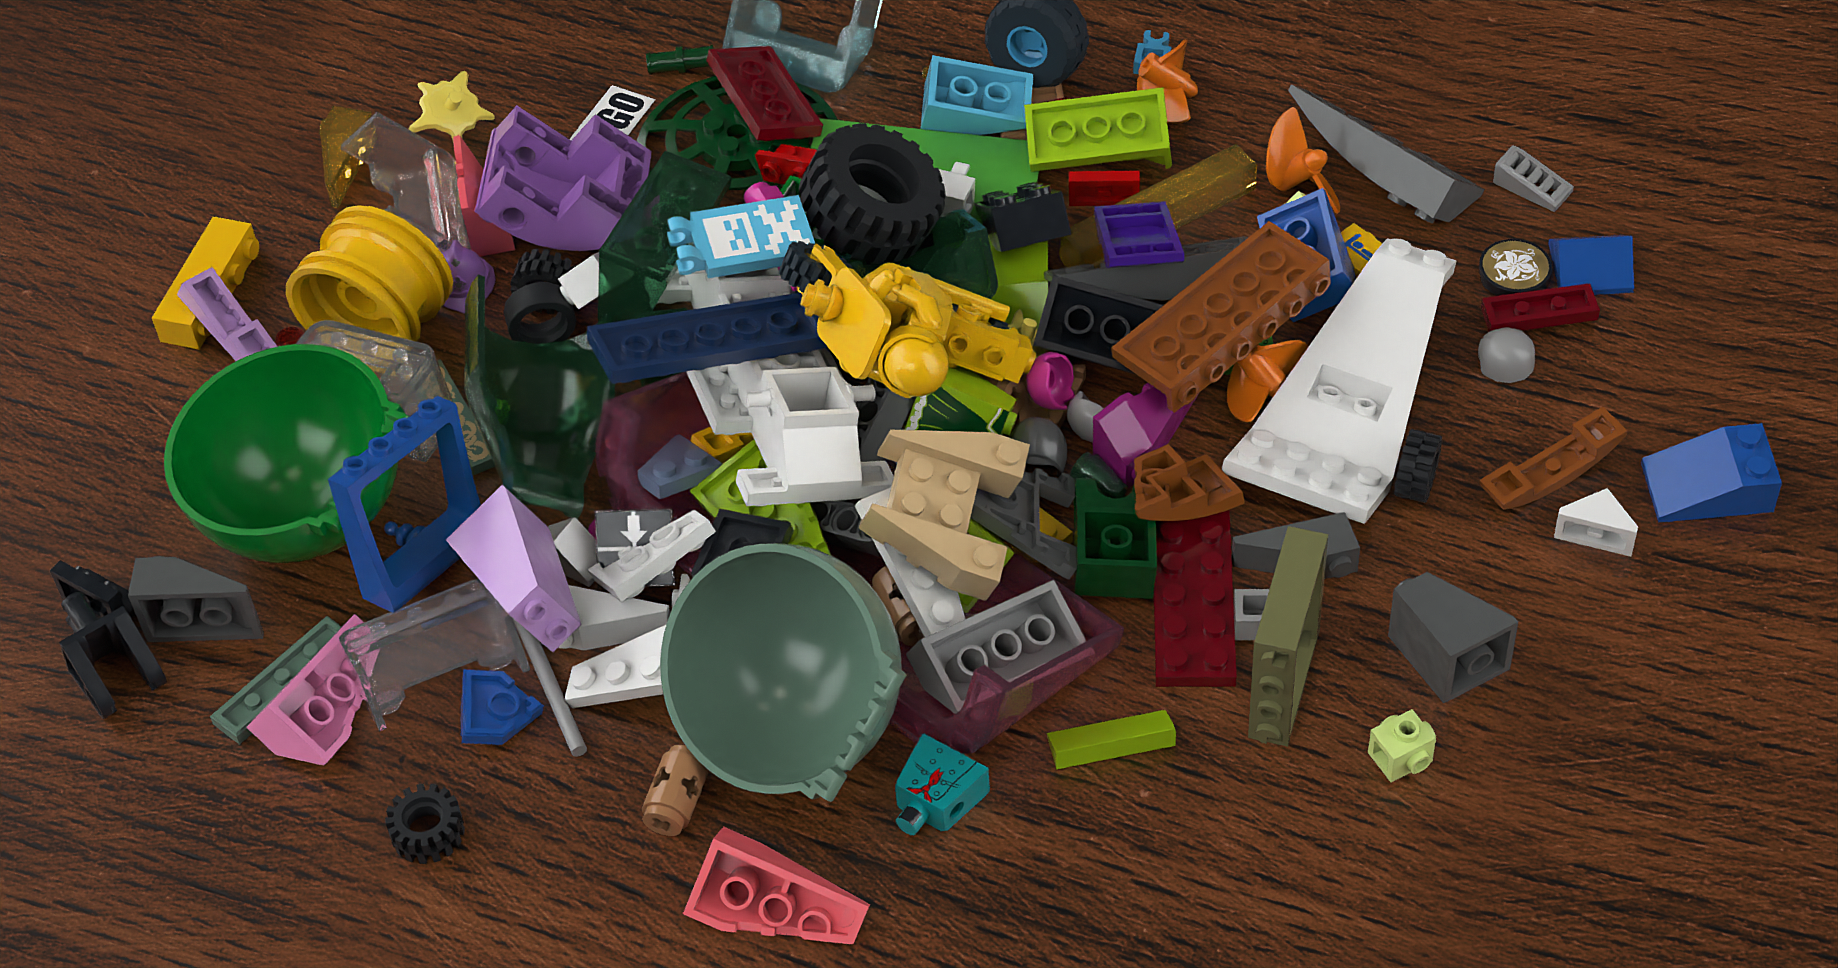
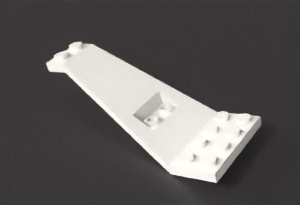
(1348, 400)

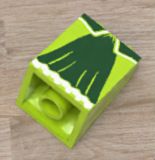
(964, 405)

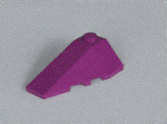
(1133, 428)

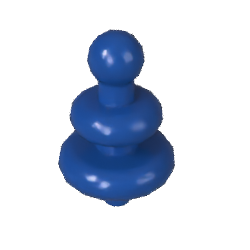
(403, 533)

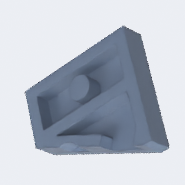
(676, 468)

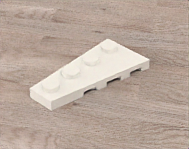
(928, 600)

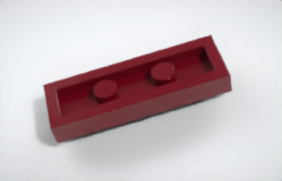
(1541, 308)

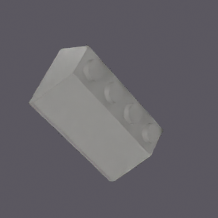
(1005, 638)

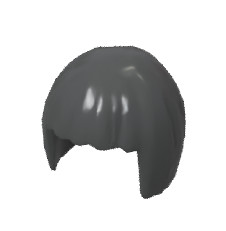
(1045, 441)

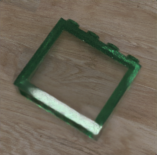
(637, 254)

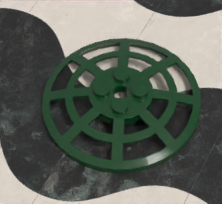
(717, 128)

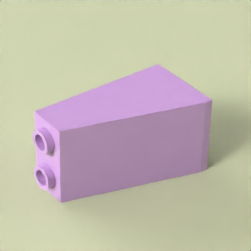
(519, 566)

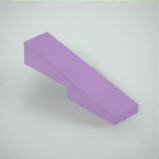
(223, 315)

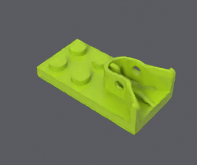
(1098, 130)

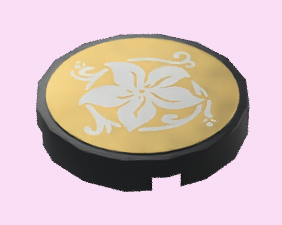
(1514, 267)

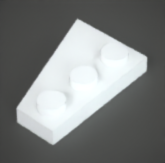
(643, 563)
(619, 673)

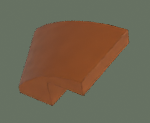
(1179, 489)

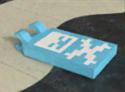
(739, 236)

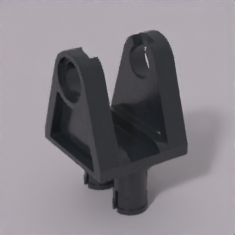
(96, 638)

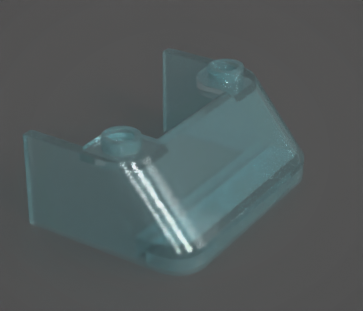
(807, 60)

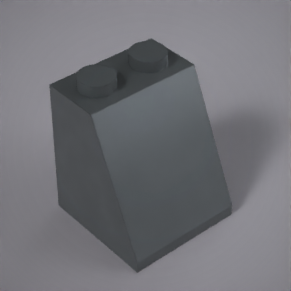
(1450, 635)

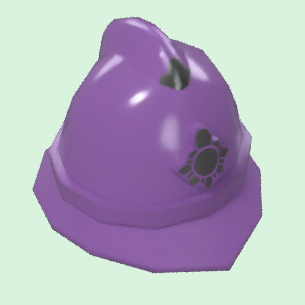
(464, 268)

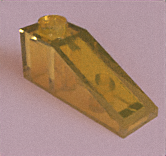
(338, 165)

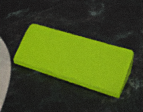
(1112, 739)

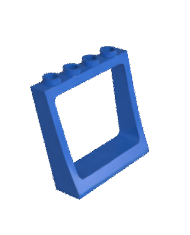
(428, 553)

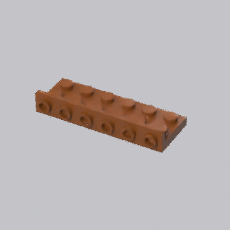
(1224, 314)

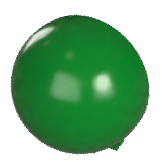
(264, 439)

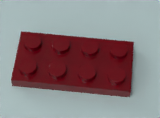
(764, 93)

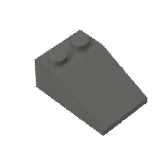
(190, 603)

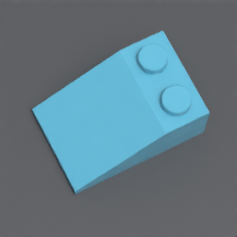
(974, 97)

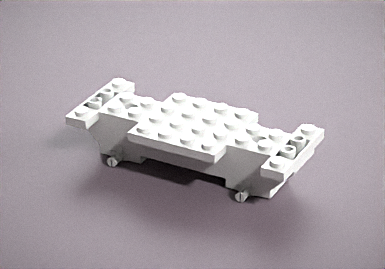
(790, 403)

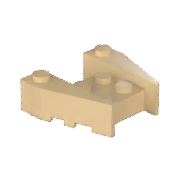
(935, 500)

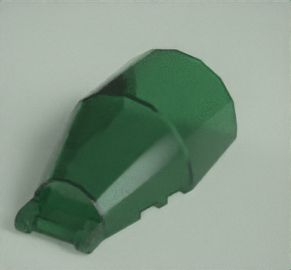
(535, 408)

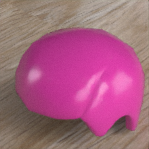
(1051, 381)

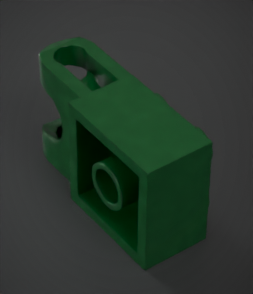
(1112, 545)

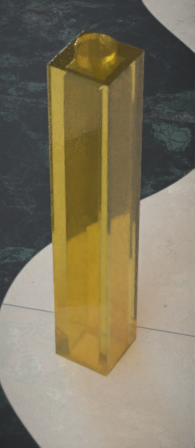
(1187, 195)

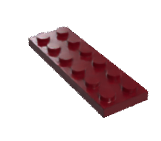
(1194, 603)

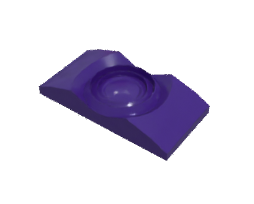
(1137, 235)

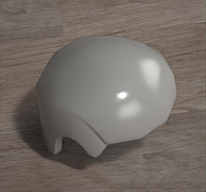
(1506, 355)
(1081, 414)

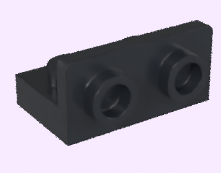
(100, 592)

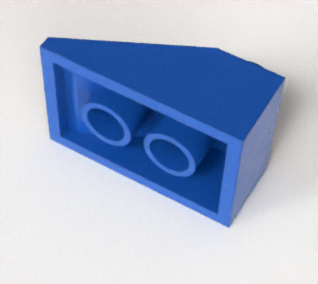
(1315, 225)
(1714, 475)

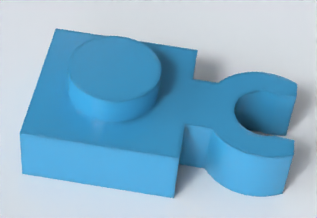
(1149, 45)

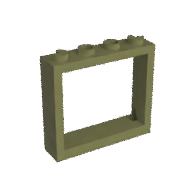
(1287, 636)

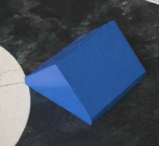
(1596, 260)

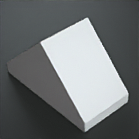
(1597, 523)
(575, 549)

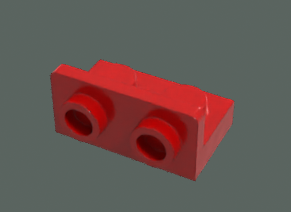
(784, 162)

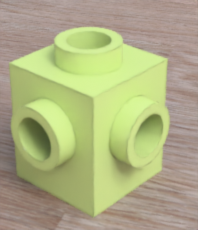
(1402, 745)

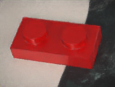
(1102, 187)

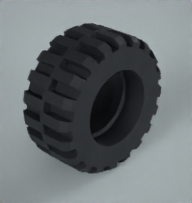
(854, 218)

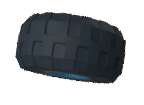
(1037, 38)

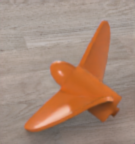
(1168, 73)
(1291, 161)
(1261, 375)

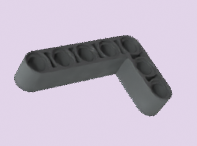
(876, 418)

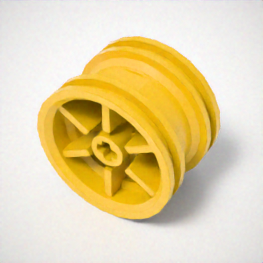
(371, 275)

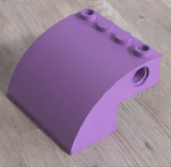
(559, 188)

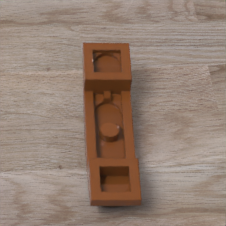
(1558, 464)

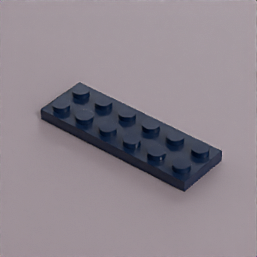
(704, 338)

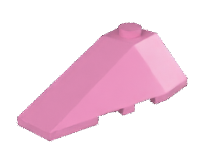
(314, 709)

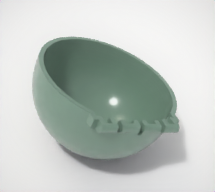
(780, 669)

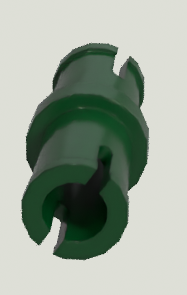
(679, 59)

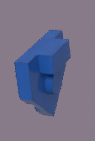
(494, 707)

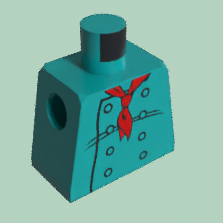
(938, 786)

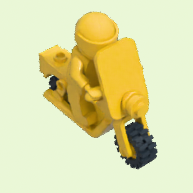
(907, 315)

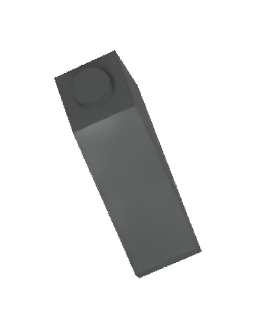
(1262, 548)

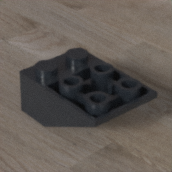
(1023, 217)

